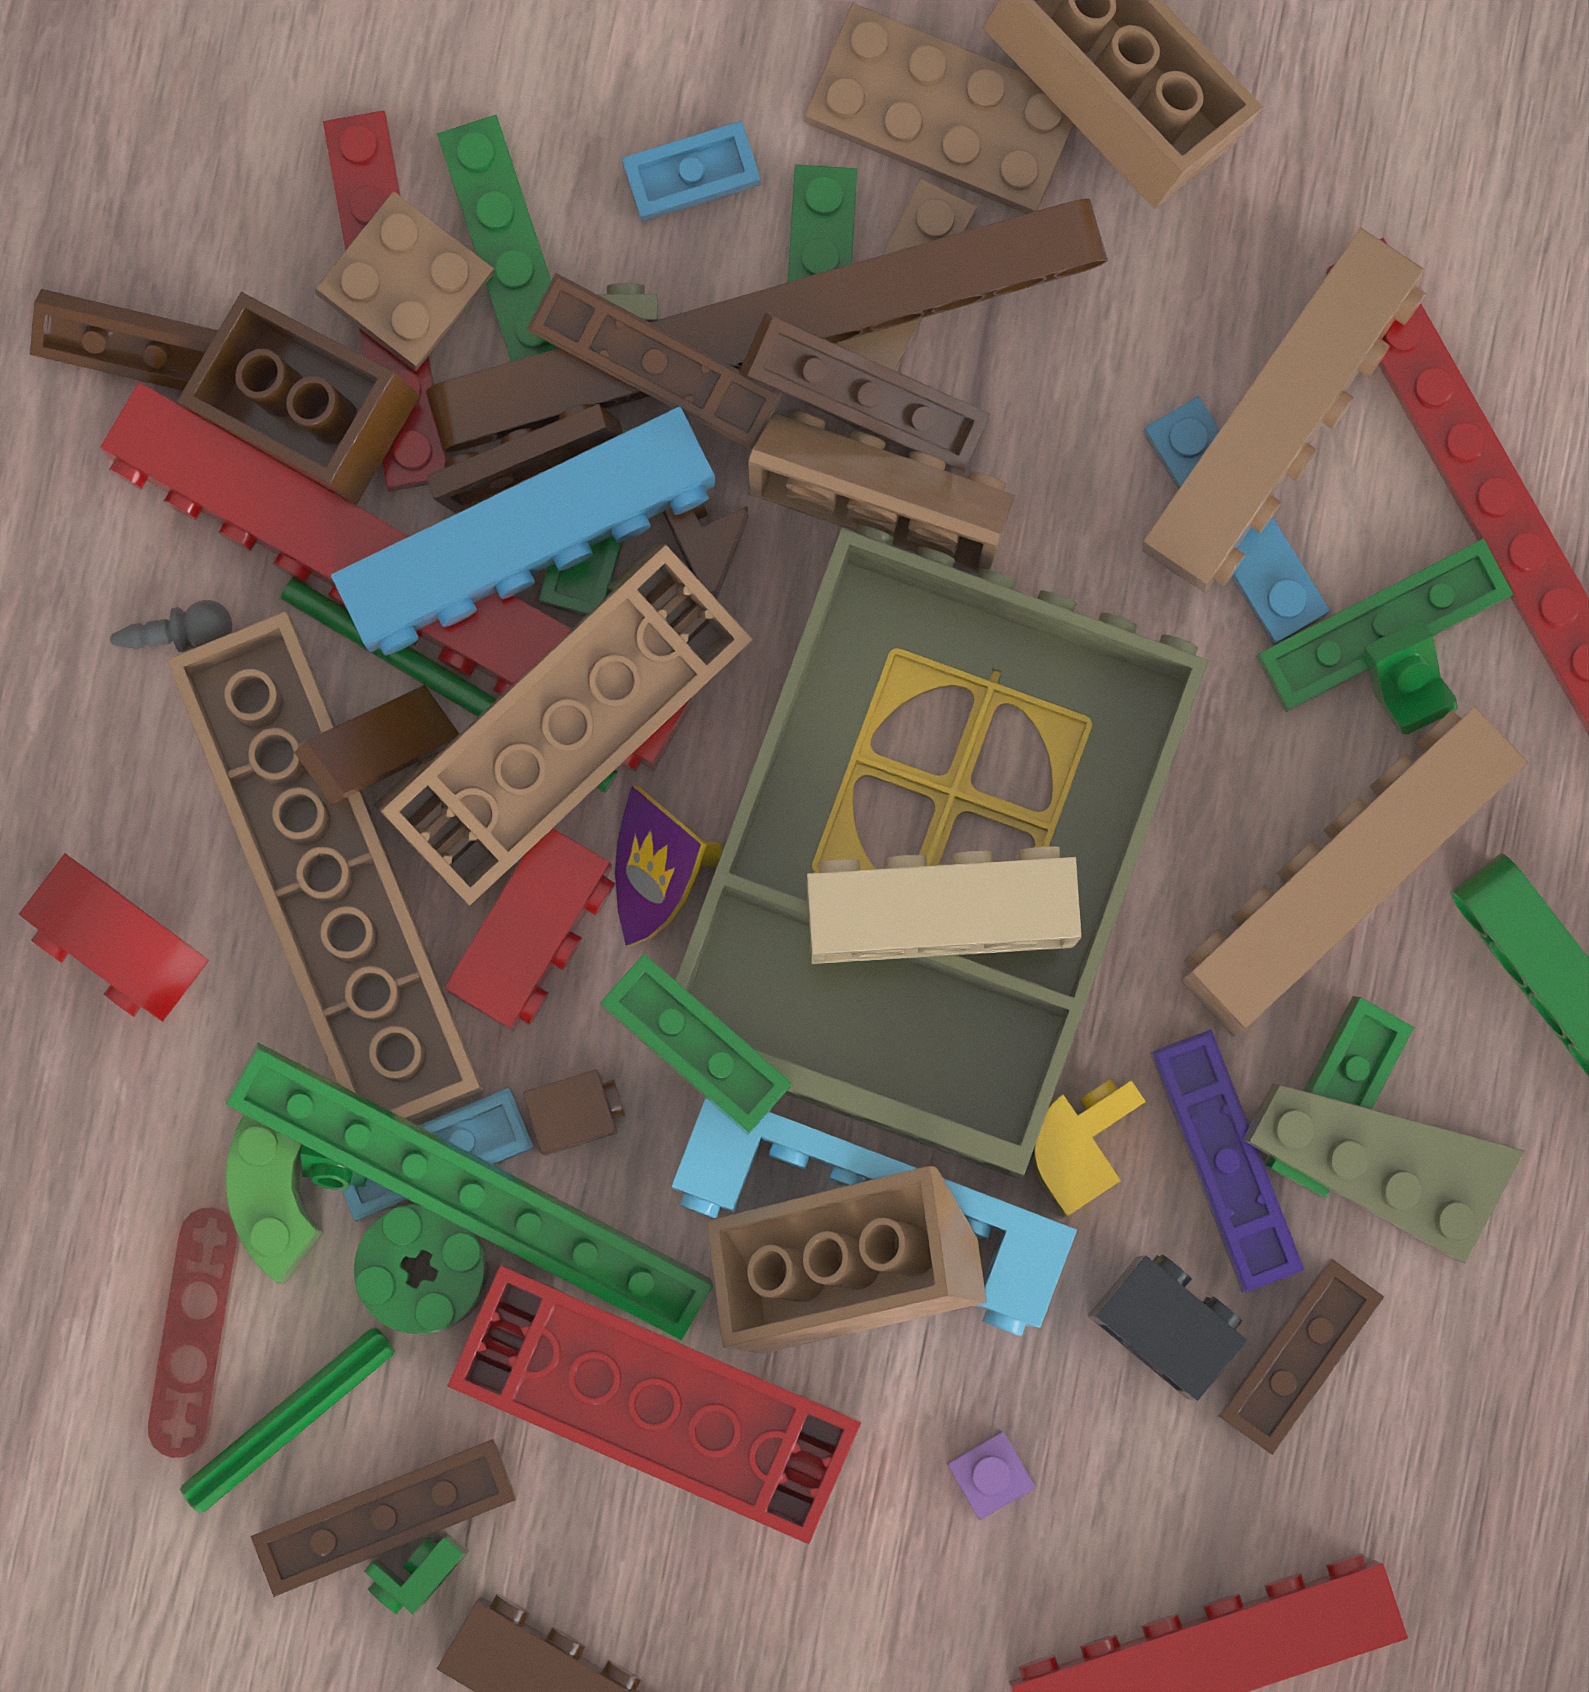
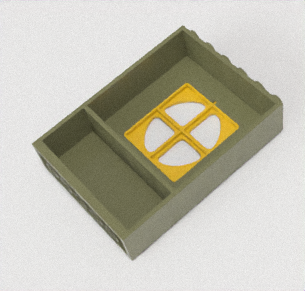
(950, 1043)

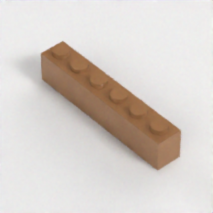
(1284, 410)

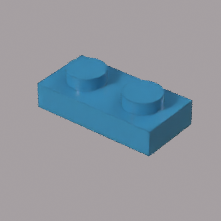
(691, 171)

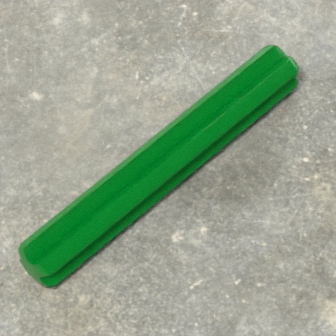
(287, 1420)

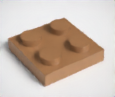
(404, 281)

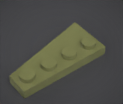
(1399, 1169)

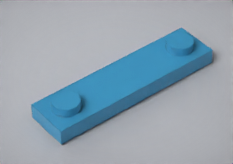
(1270, 572)

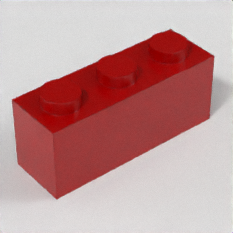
(531, 930)

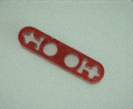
(184, 1330)

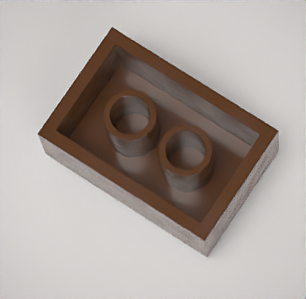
(299, 397)

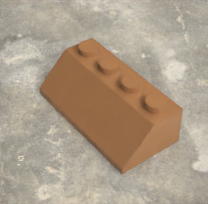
(843, 1262)

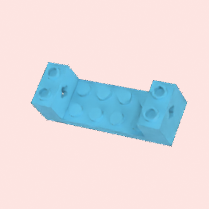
(1023, 1261)

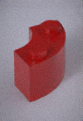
(112, 938)

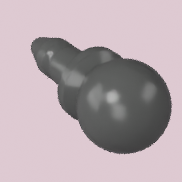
(196, 626)

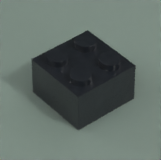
(1169, 1326)

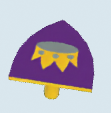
(655, 866)

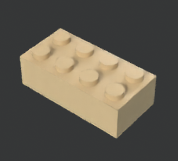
(943, 908)

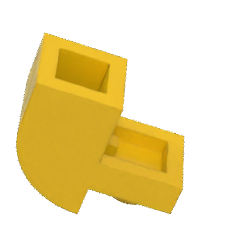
(1066, 1154)

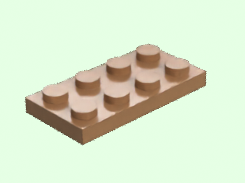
(940, 110)

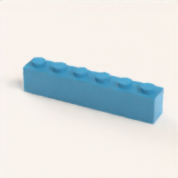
(525, 531)

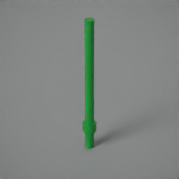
(405, 660)

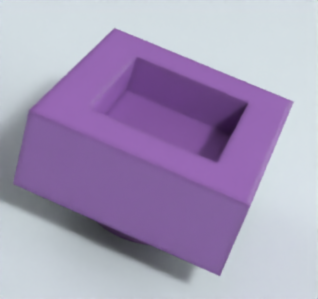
(991, 1475)

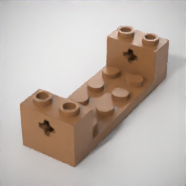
(565, 723)

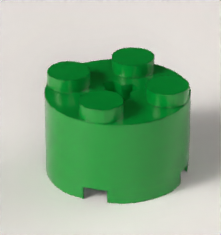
(386, 1283)

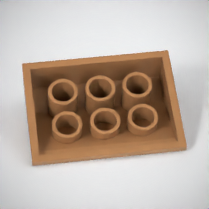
(863, 484)

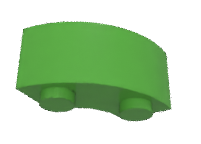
(267, 1198)

